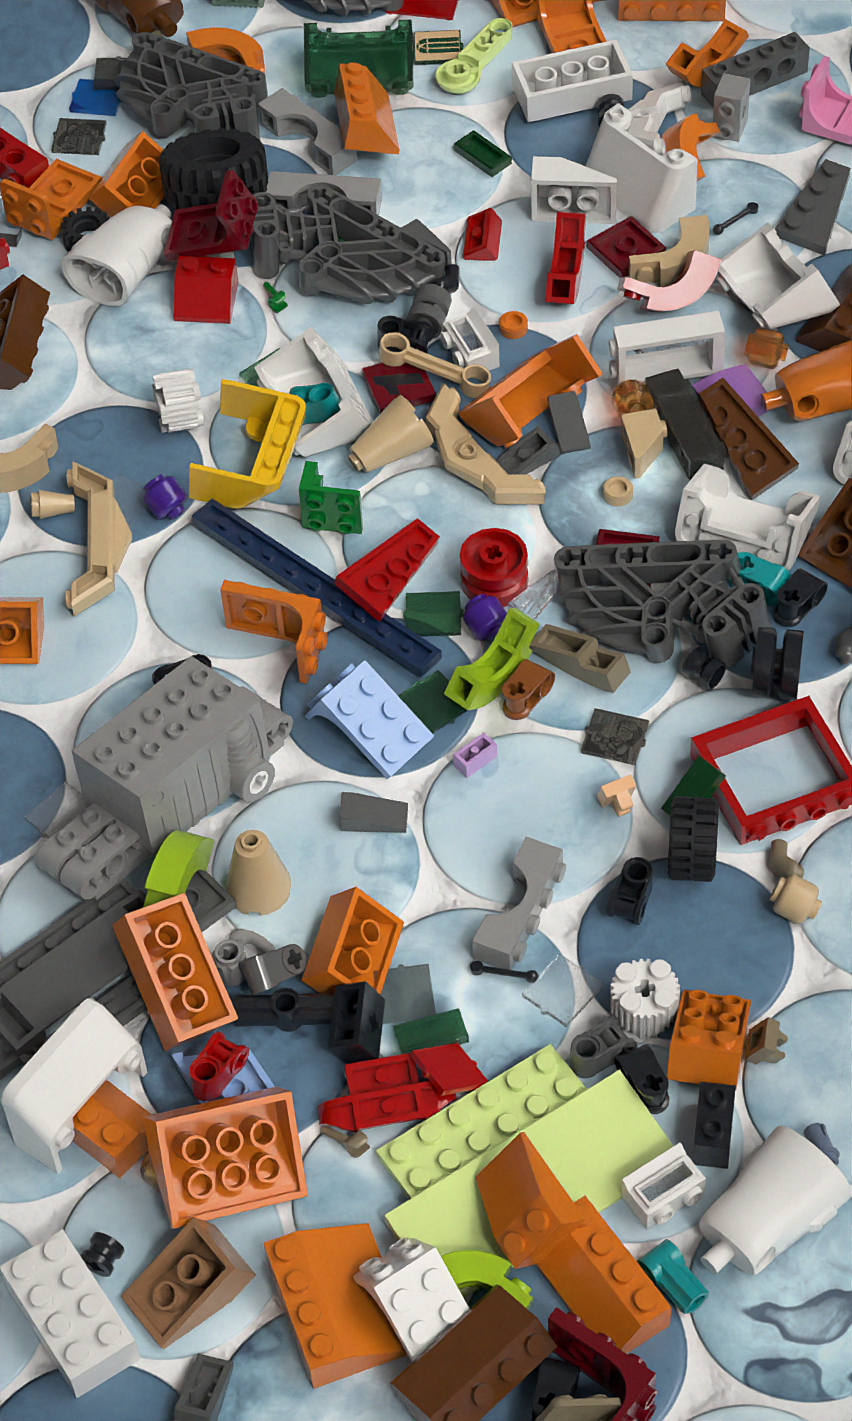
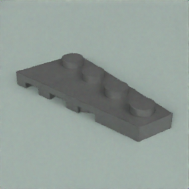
(814, 211)

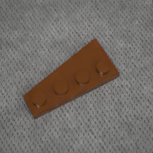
(750, 445)

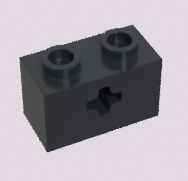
(356, 1022)
(714, 1125)

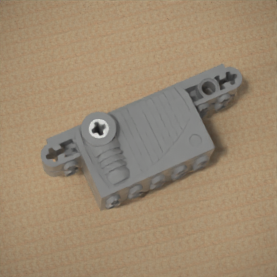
(162, 772)

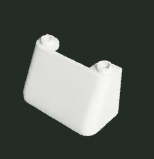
(649, 185)
(774, 281)
(311, 362)
(754, 527)

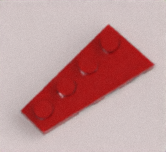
(386, 570)

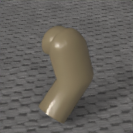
(782, 864)

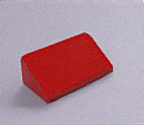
(482, 236)

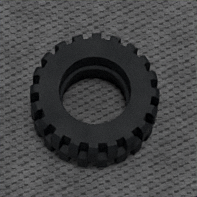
(197, 163)

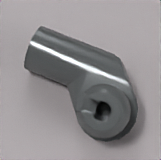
(843, 646)

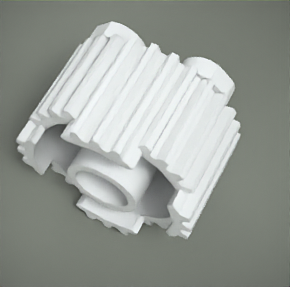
(177, 400)
(644, 997)

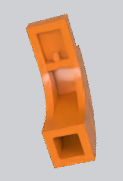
(724, 44)
(229, 45)
(687, 135)

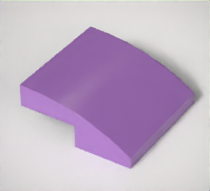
(742, 381)

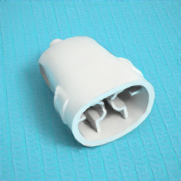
(118, 254)
(775, 1200)

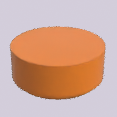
(513, 325)

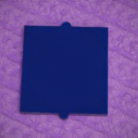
(92, 101)

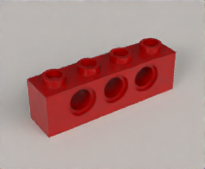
(19, 161)

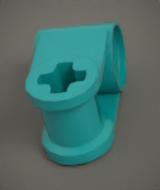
(320, 401)
(763, 573)

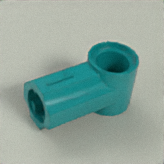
(668, 1270)

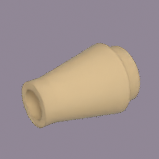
(49, 504)

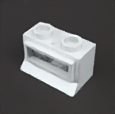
(470, 341)
(663, 1187)

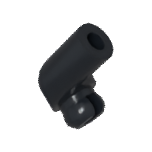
(451, 279)

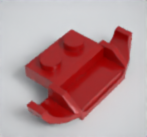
(382, 1095)

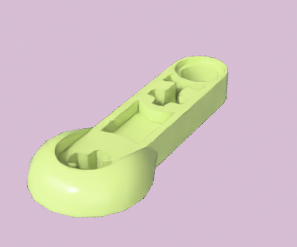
(464, 72)

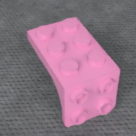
(826, 107)

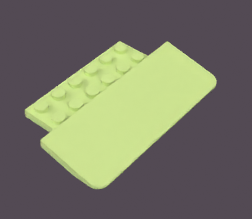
(581, 1133)

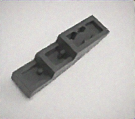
(204, 1390)

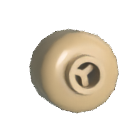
(795, 899)

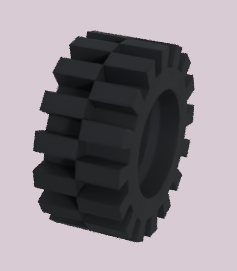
(79, 223)

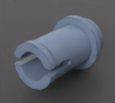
(819, 1137)

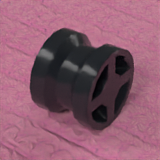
(102, 1254)

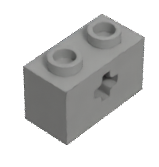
(731, 106)

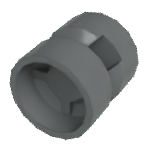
(430, 306)

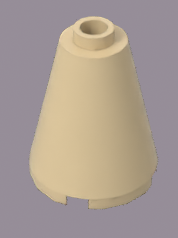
(390, 437)
(257, 875)

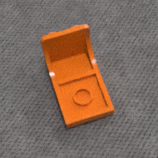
(568, 24)
(48, 199)
(280, 617)

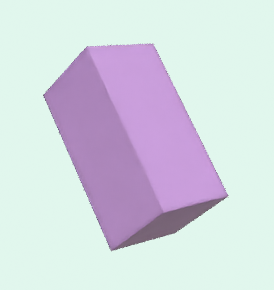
(475, 755)

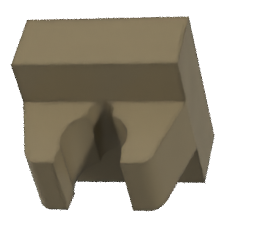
(763, 1042)

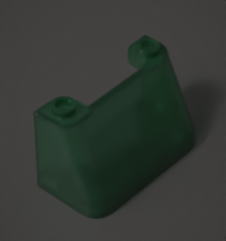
(385, 53)

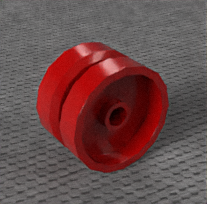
(494, 565)

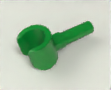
(276, 301)

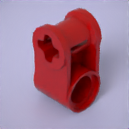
(221, 1062)

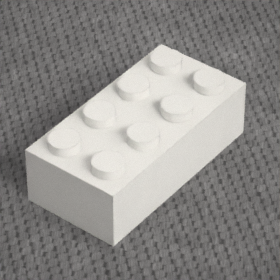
(571, 80)
(70, 1313)

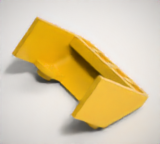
(271, 419)

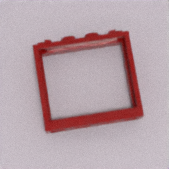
(763, 728)

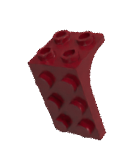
(214, 226)
(606, 1364)

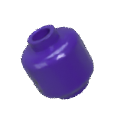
(164, 497)
(484, 617)

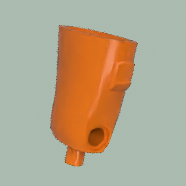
(814, 385)

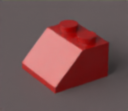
(205, 289)

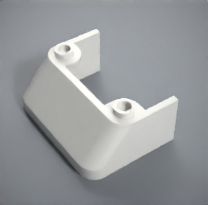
(64, 1077)

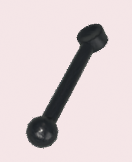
(752, 208)
(477, 969)

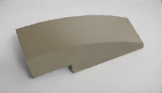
(581, 657)

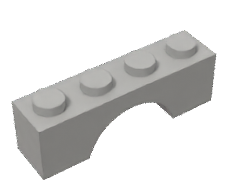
(287, 115)
(292, 188)
(504, 936)

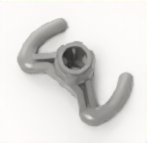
(231, 952)

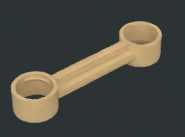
(433, 364)

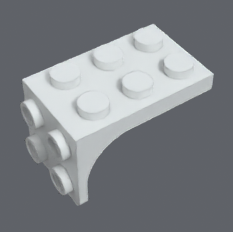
(413, 1293)

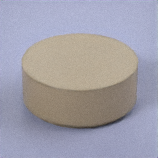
(618, 491)

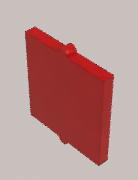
(449, 1068)

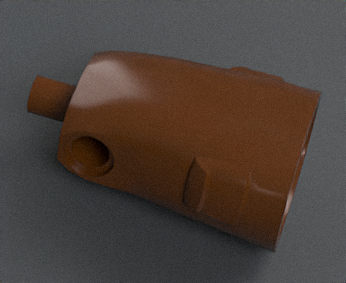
(146, 14)

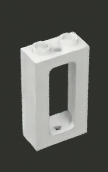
(691, 360)

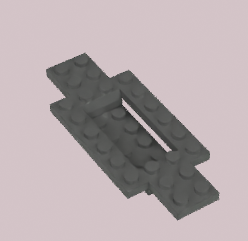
(79, 959)

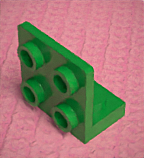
(327, 506)

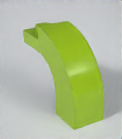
(483, 680)
(176, 864)
(484, 1271)

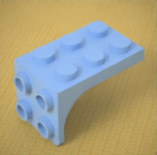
(371, 717)

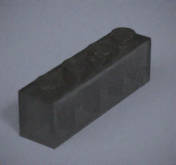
(687, 427)

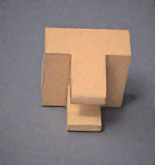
(618, 795)

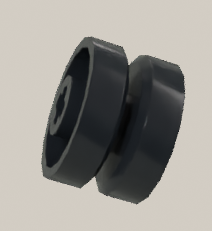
(776, 663)

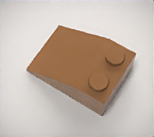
(187, 1282)

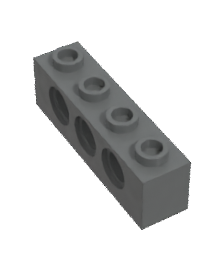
(764, 65)

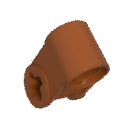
(526, 689)

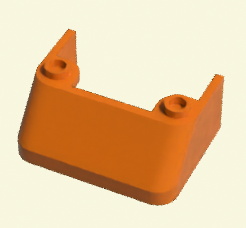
(523, 392)

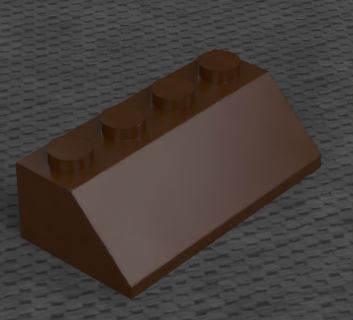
(21, 320)
(834, 327)
(475, 1361)

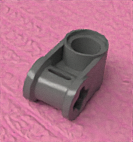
(273, 967)
(602, 1044)

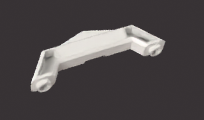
(650, 112)

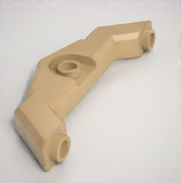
(470, 462)
(107, 538)

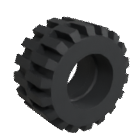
(693, 838)

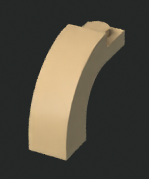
(668, 265)
(29, 462)

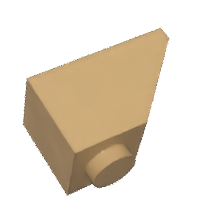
(642, 438)

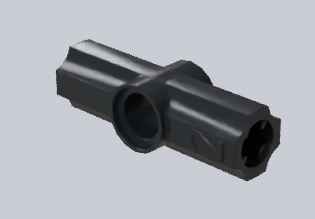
(268, 1009)

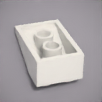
(571, 187)

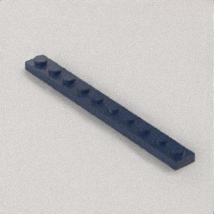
(307, 579)

